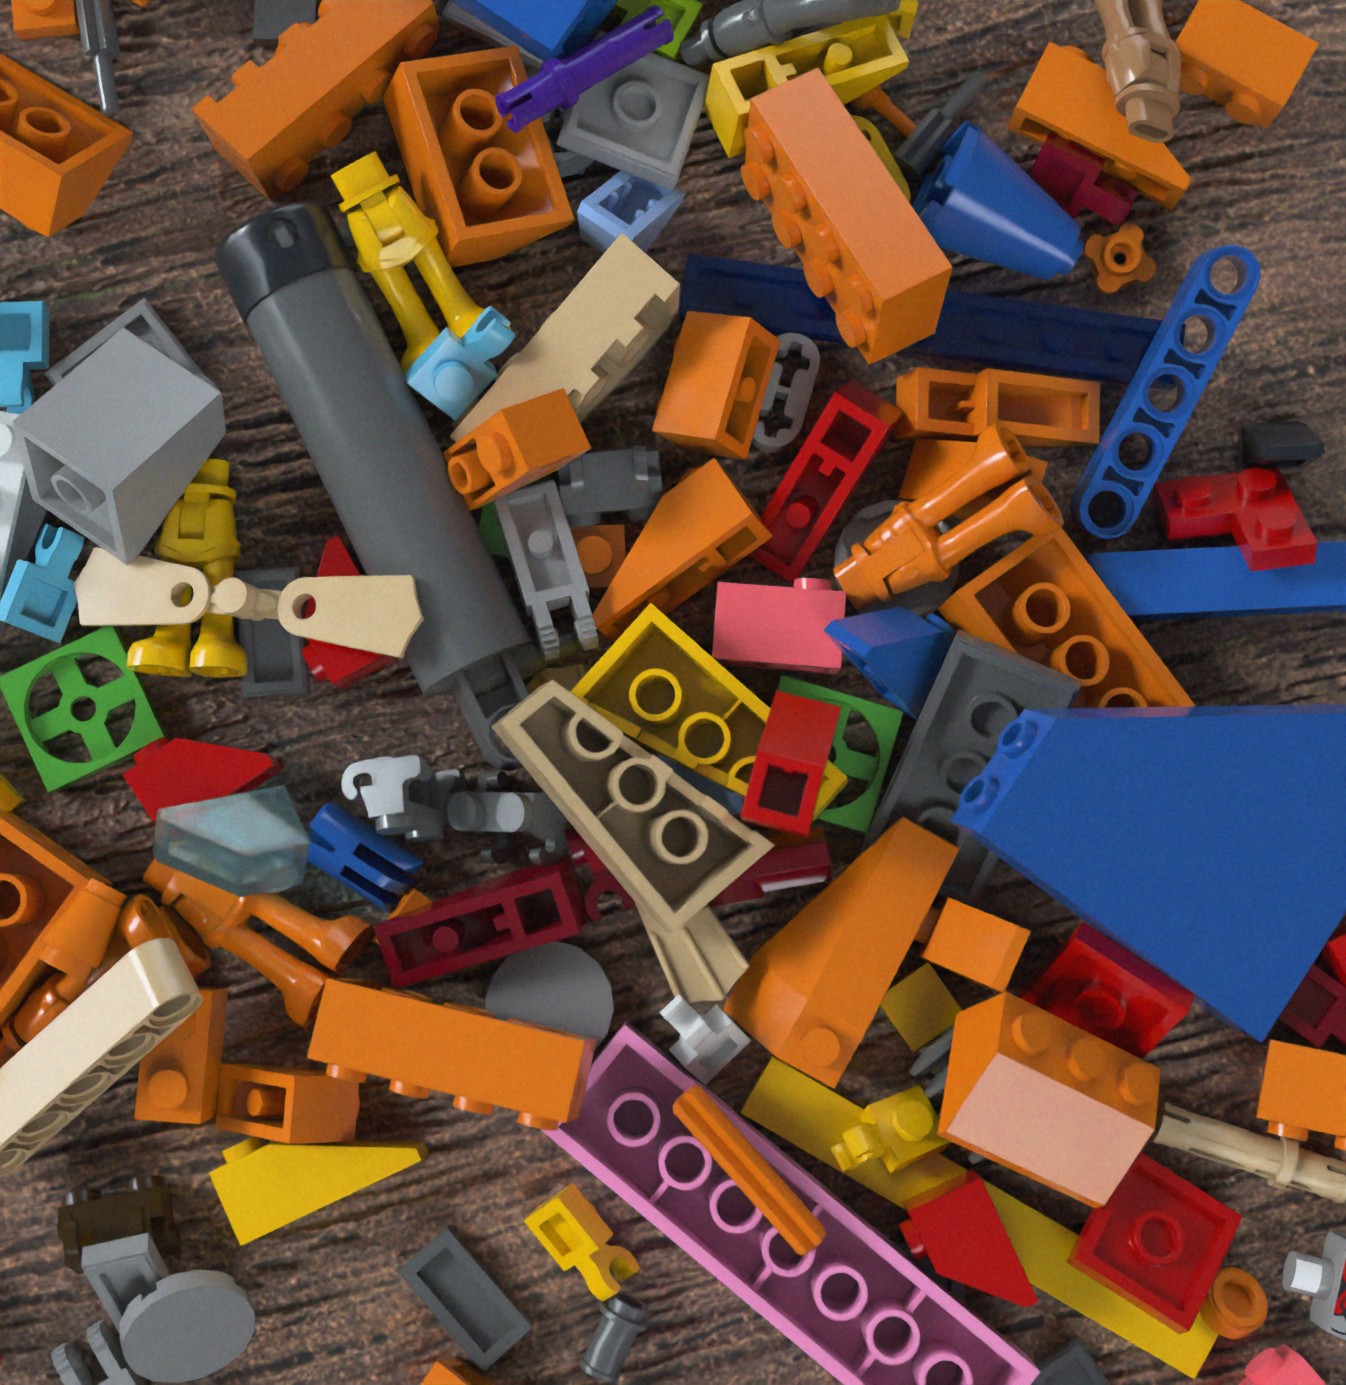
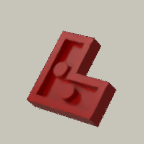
(1249, 505)

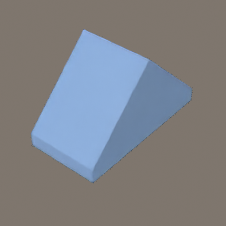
(626, 207)

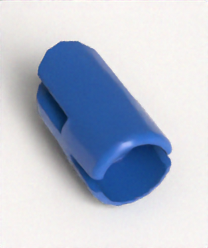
(360, 856)

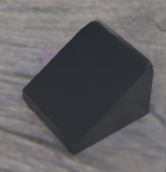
(1280, 445)

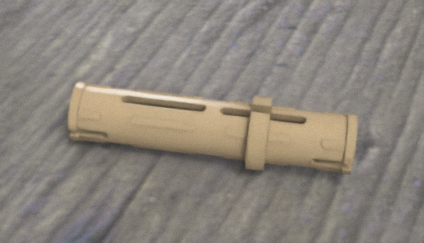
(1236, 1147)

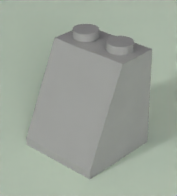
(119, 442)

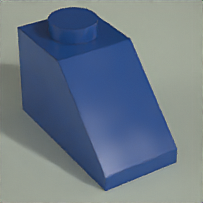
(895, 652)

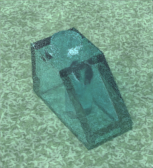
(236, 841)

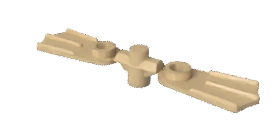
(350, 611)
(700, 955)

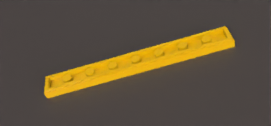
(817, 1119)

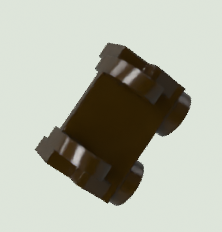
(93, 1220)

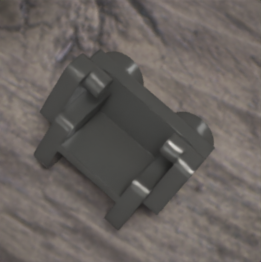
(611, 482)
(404, 795)
(506, 814)

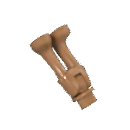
(1141, 66)

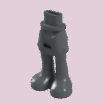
(763, 23)

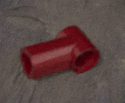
(788, 864)

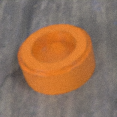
(1234, 1304)

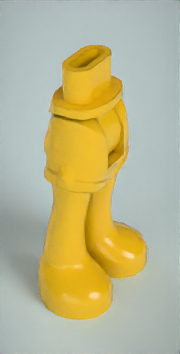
(389, 235)
(203, 536)

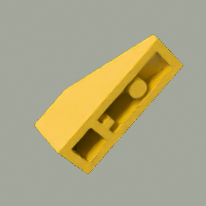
(849, 55)
(282, 1181)

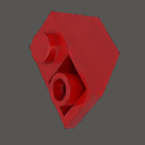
(790, 764)

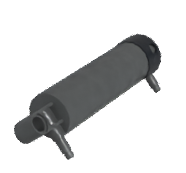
(381, 459)

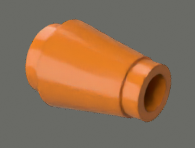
(83, 931)

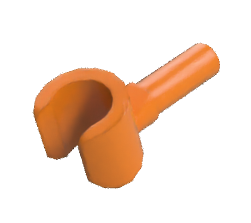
(882, 103)

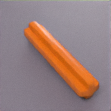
(749, 1170)

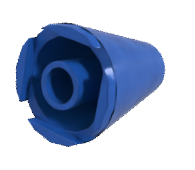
(994, 210)

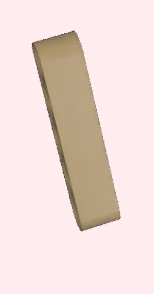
(92, 1046)

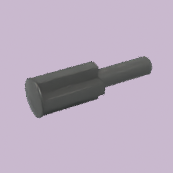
(101, 47)
(935, 130)

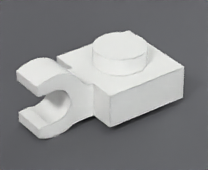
(706, 1039)

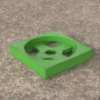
(63, 663)
(885, 724)

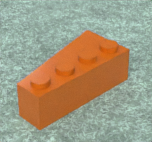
(451, 1051)

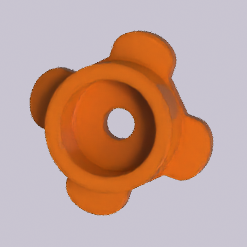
(1114, 276)

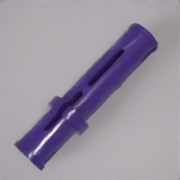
(563, 80)

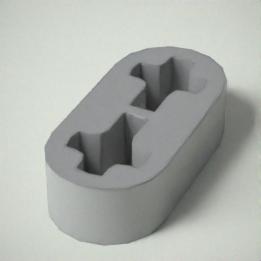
(796, 397)

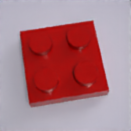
(1108, 992)
(1157, 1243)

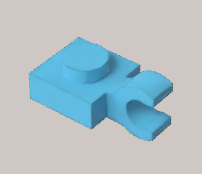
(22, 349)
(457, 368)
(40, 594)

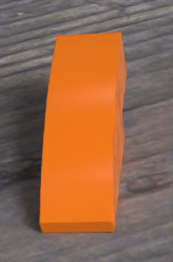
(1033, 406)

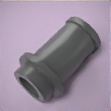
(614, 1336)

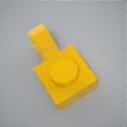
(897, 1129)
(578, 1237)

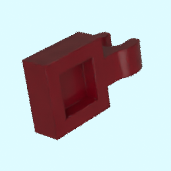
(1073, 181)
(602, 876)
(1317, 1009)

